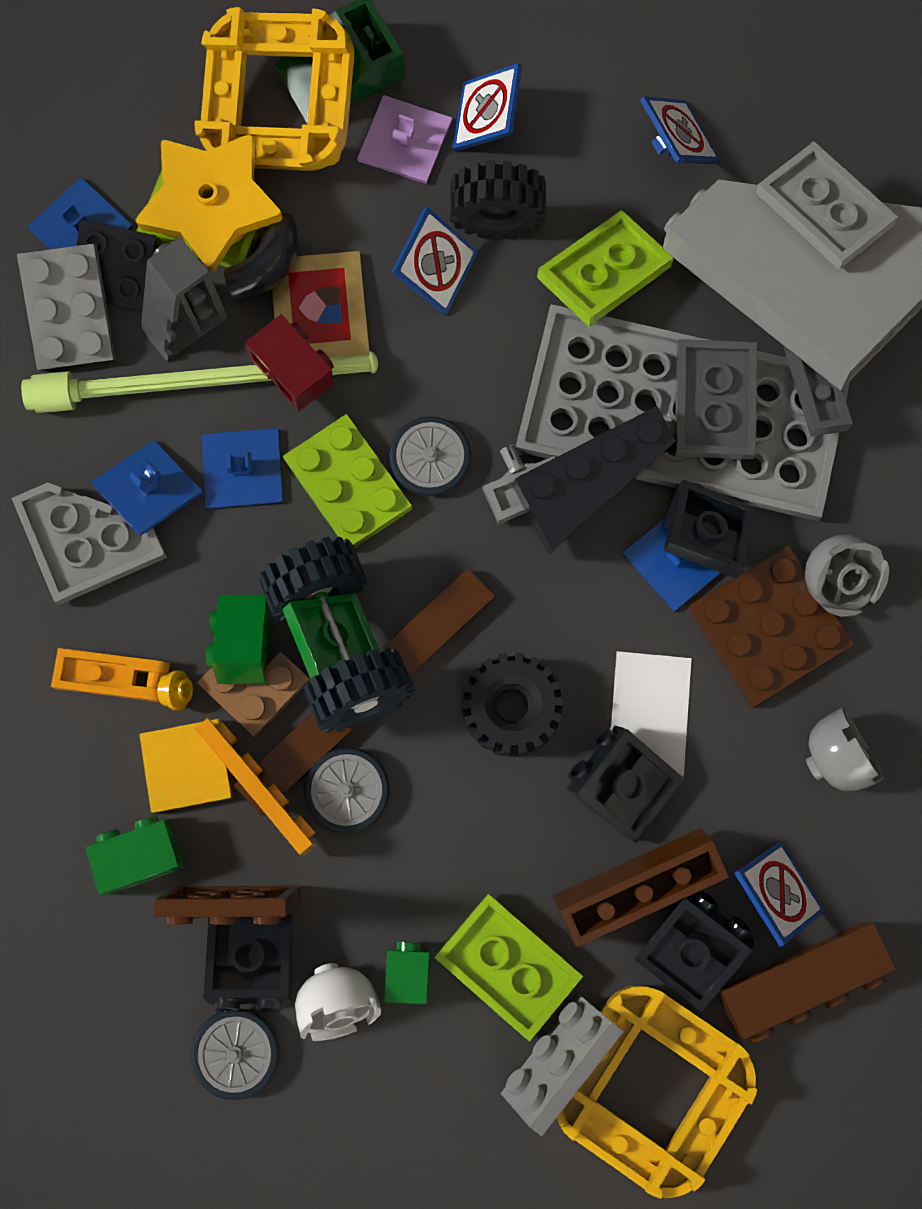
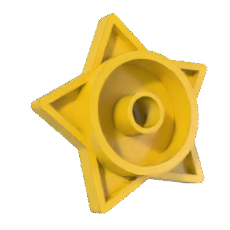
(208, 198)

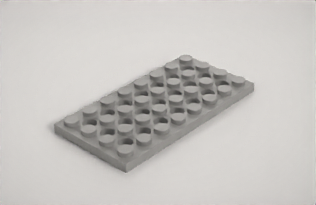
(643, 343)

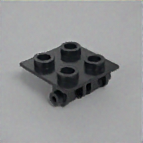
(122, 260)

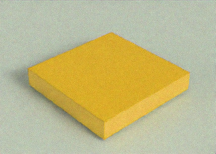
(182, 769)

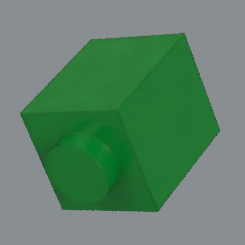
(407, 974)

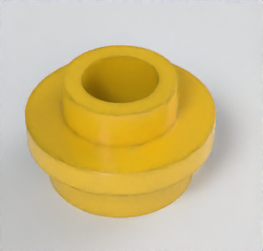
(175, 690)

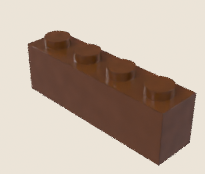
(640, 887)
(805, 981)

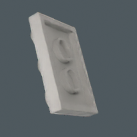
(826, 205)
(66, 306)
(560, 1064)

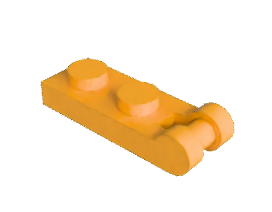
(107, 674)

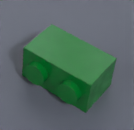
(240, 639)
(135, 856)

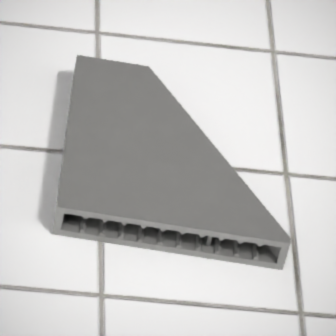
(790, 289)

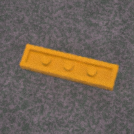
(269, 798)

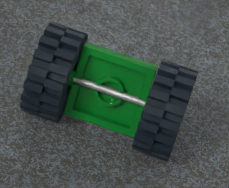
(347, 670)

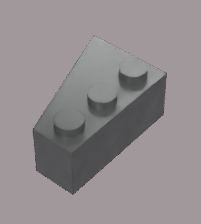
(178, 299)

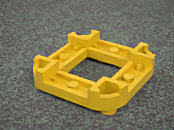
(278, 34)
(707, 1123)

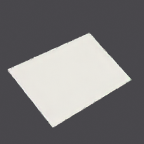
(654, 702)

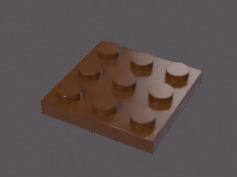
(769, 627)
(227, 903)

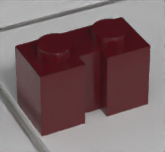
(291, 362)

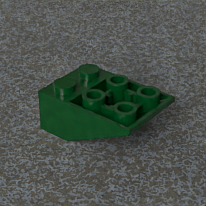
(376, 57)

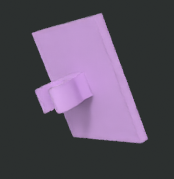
(404, 139)

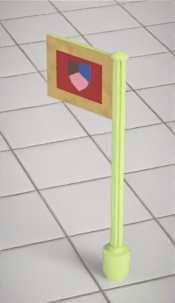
(318, 293)

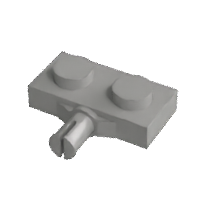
(501, 494)

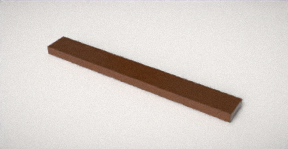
(416, 644)

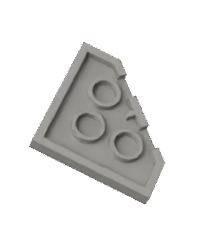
(81, 541)

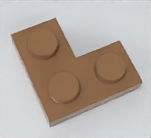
(258, 704)

